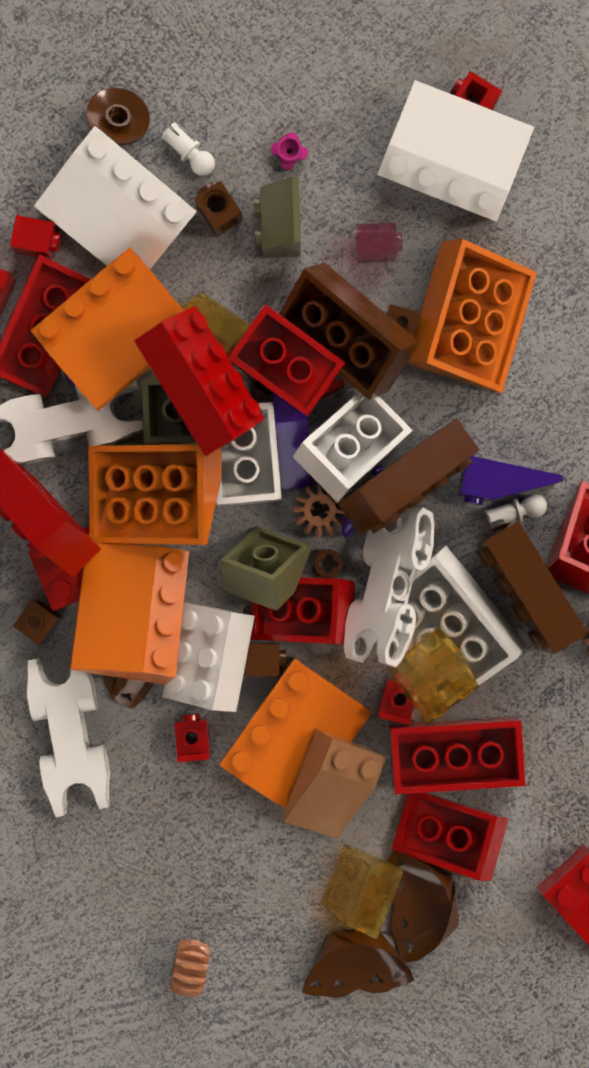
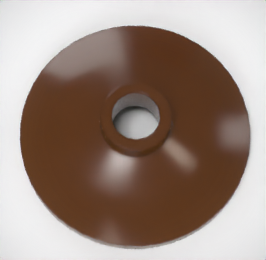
(122, 106)

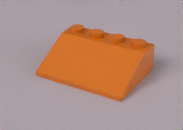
(472, 315)
(97, 328)
(152, 493)
(131, 612)
(281, 730)

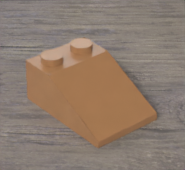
(332, 784)

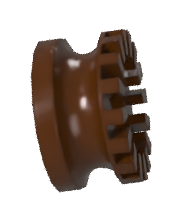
(335, 557)

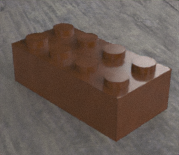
(350, 328)
(410, 478)
(531, 588)

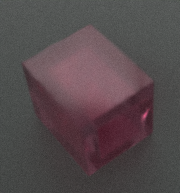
(378, 242)

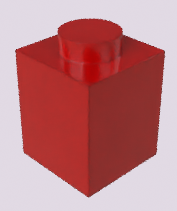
(35, 237)

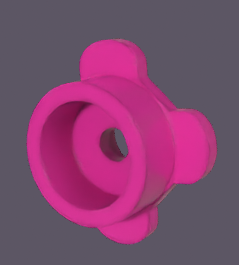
(291, 142)

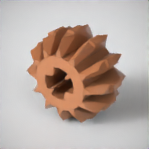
(317, 521)
(189, 968)

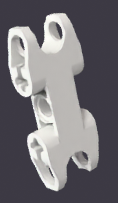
(40, 426)
(384, 609)
(72, 757)

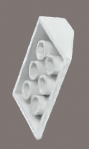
(455, 150)
(113, 203)
(453, 601)

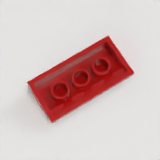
(21, 354)

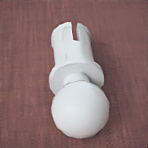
(201, 161)
(532, 506)

